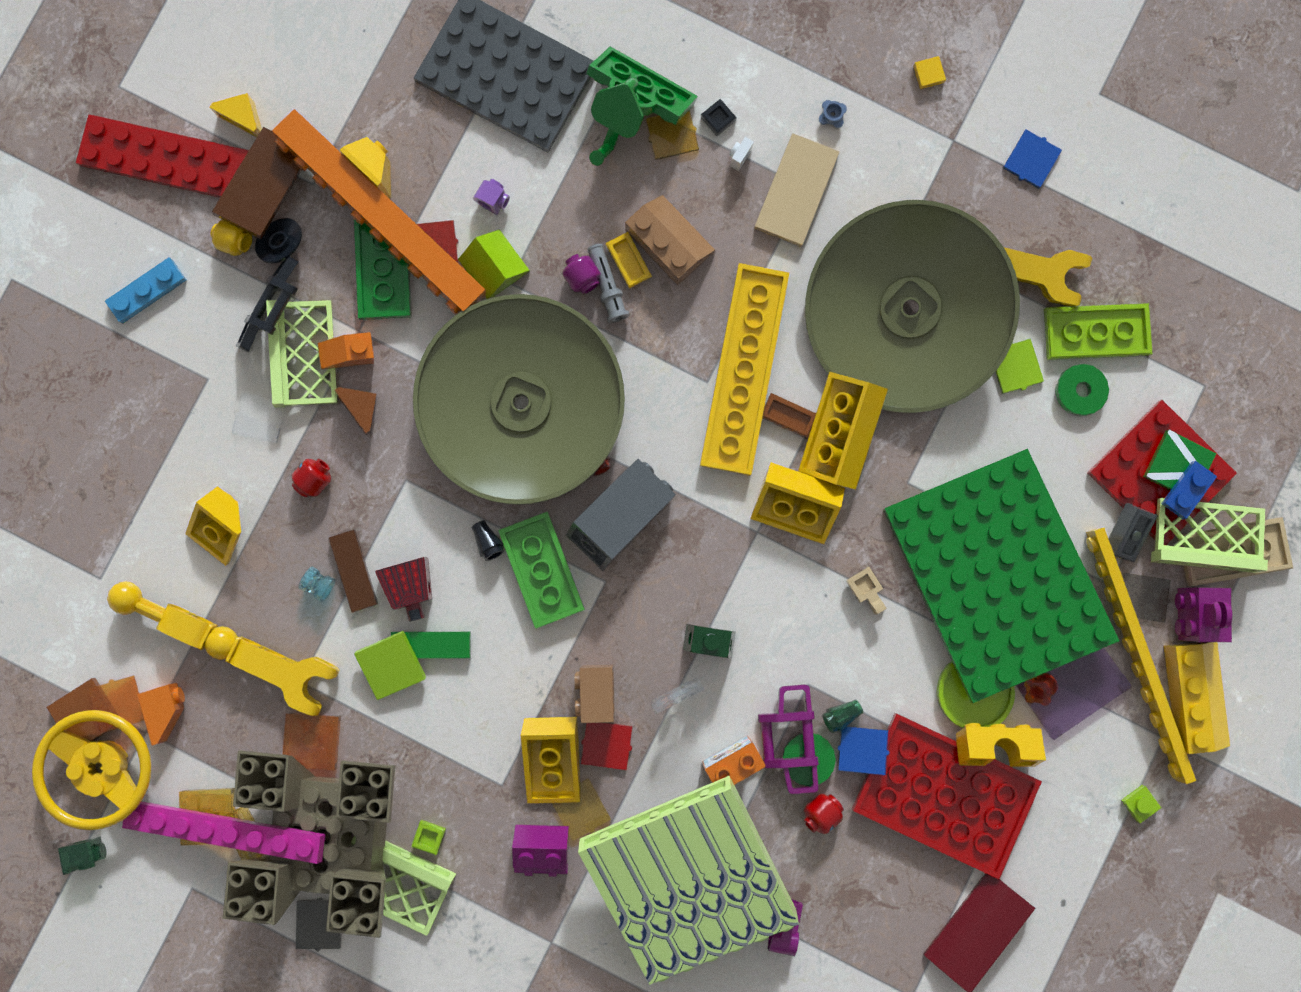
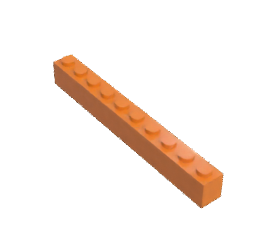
(378, 212)

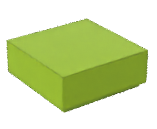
(428, 837)

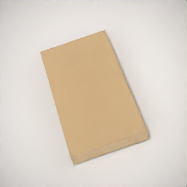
(796, 190)
(1275, 551)

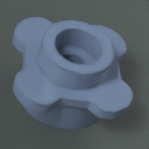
(836, 107)

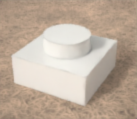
(740, 153)

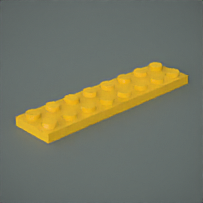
(744, 369)

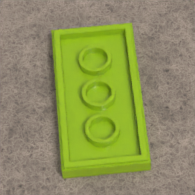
(1097, 331)

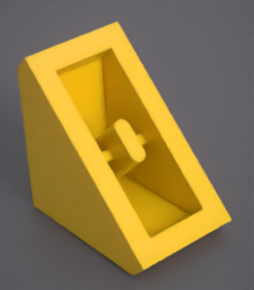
(239, 112)

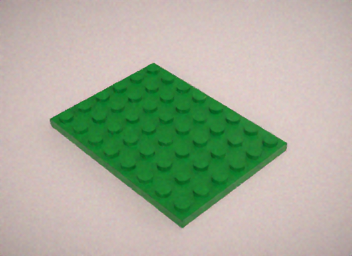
(1000, 576)

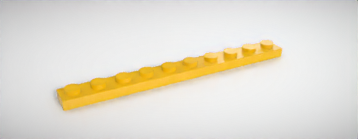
(1142, 665)

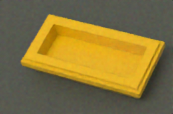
(628, 260)

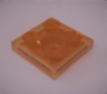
(312, 740)

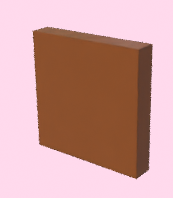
(74, 702)

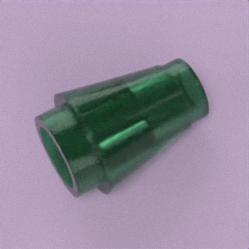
(840, 716)

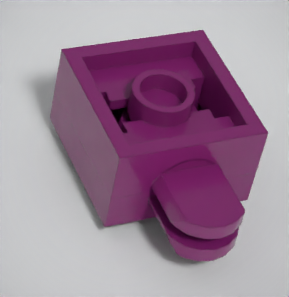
(1204, 614)

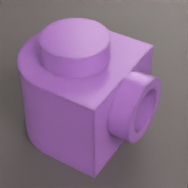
(491, 196)

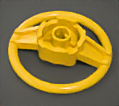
(82, 760)

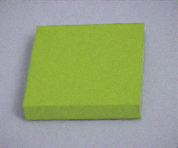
(390, 665)

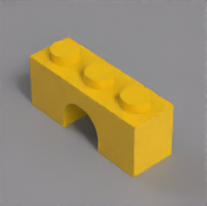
(1021, 743)

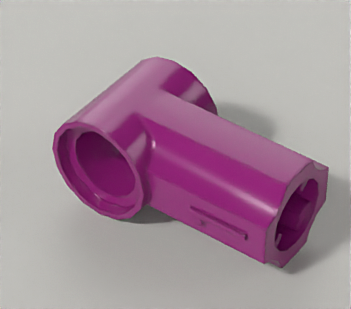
(787, 941)

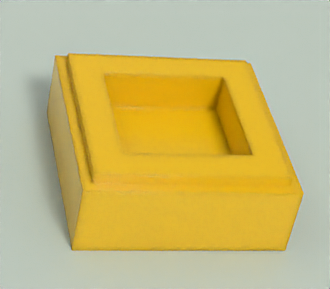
(929, 72)

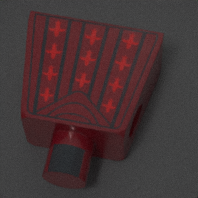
(407, 586)

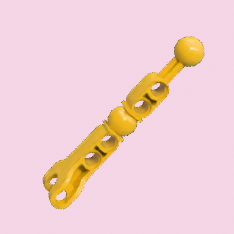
(1050, 273)
(224, 644)

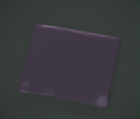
(1082, 690)

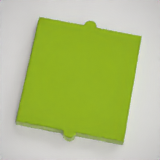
(1019, 368)

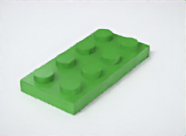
(541, 570)

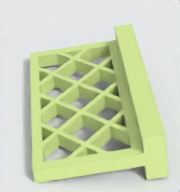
(278, 356)
(1212, 558)
(420, 870)

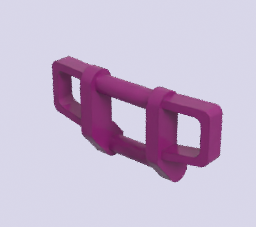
(808, 738)

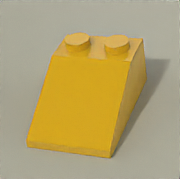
(551, 759)

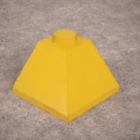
(371, 161)
(216, 524)

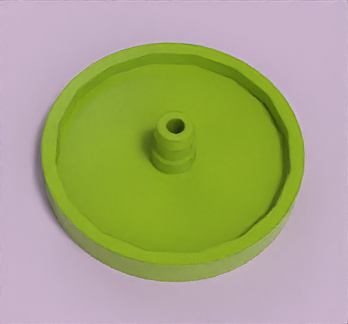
(959, 709)

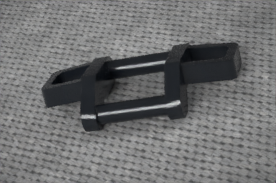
(274, 283)

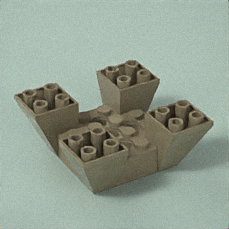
(355, 875)

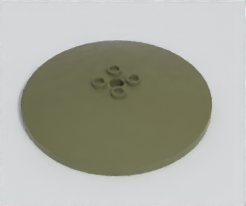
(921, 255)
(508, 351)

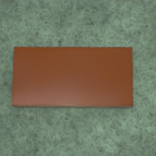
(788, 415)

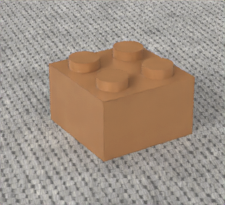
(596, 693)

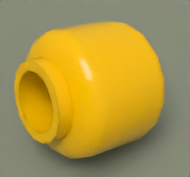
(230, 238)

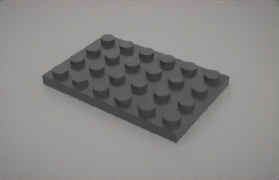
(505, 72)

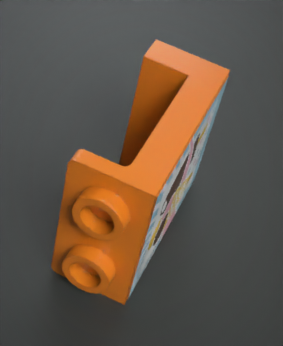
(736, 761)

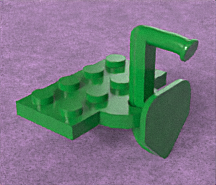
(630, 96)

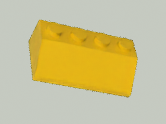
(842, 430)
(1197, 696)

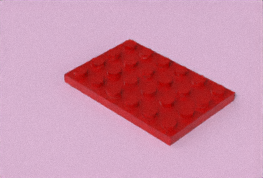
(947, 805)

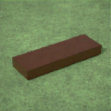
(353, 571)

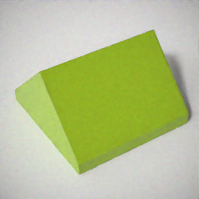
(493, 262)

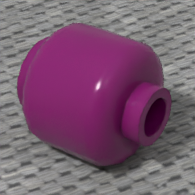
(581, 274)

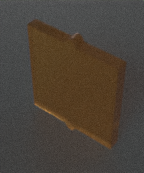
(117, 698)

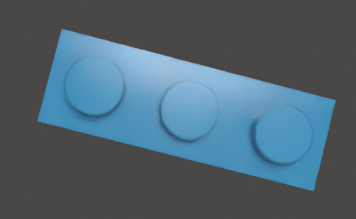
(145, 290)

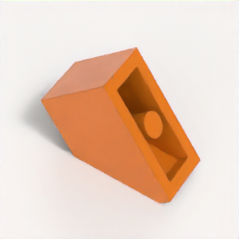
(346, 351)
(161, 710)

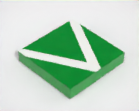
(1173, 458)

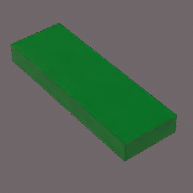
(440, 644)

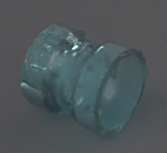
(316, 584)

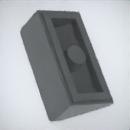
(1131, 531)

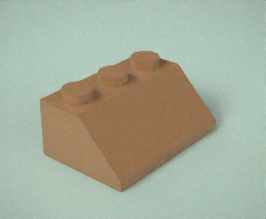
(668, 238)

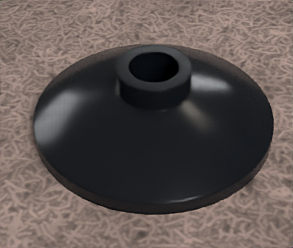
(279, 241)

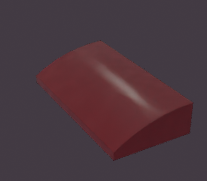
(979, 932)

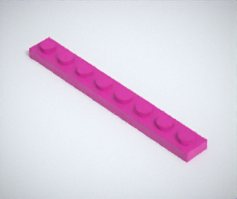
(227, 832)

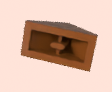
(359, 405)

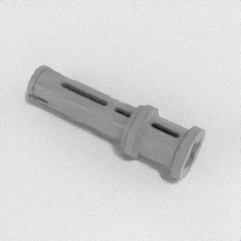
(610, 294)

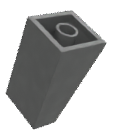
(620, 514)

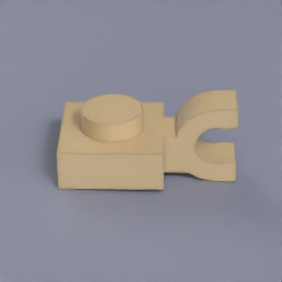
(866, 586)

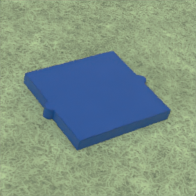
(1032, 159)
(863, 750)

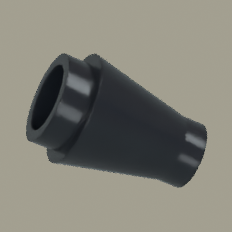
(487, 541)

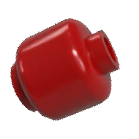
(311, 477)
(823, 814)

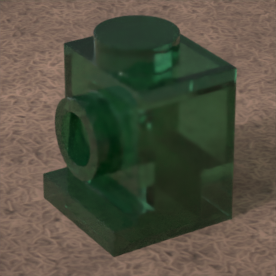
(81, 854)

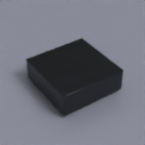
(718, 117)

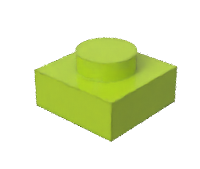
(1141, 804)

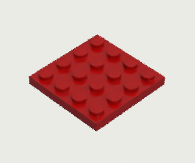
(1124, 465)

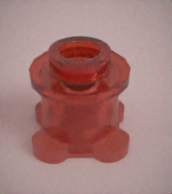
(1040, 689)

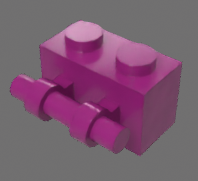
(540, 849)

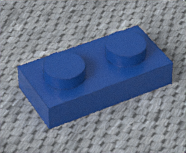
(1189, 490)

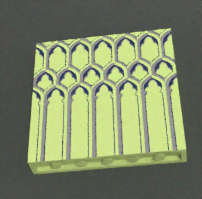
(688, 881)

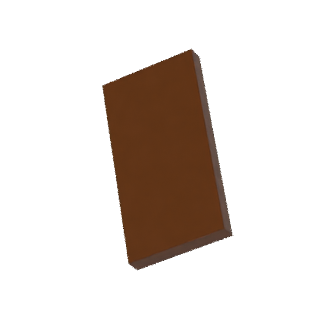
(258, 186)

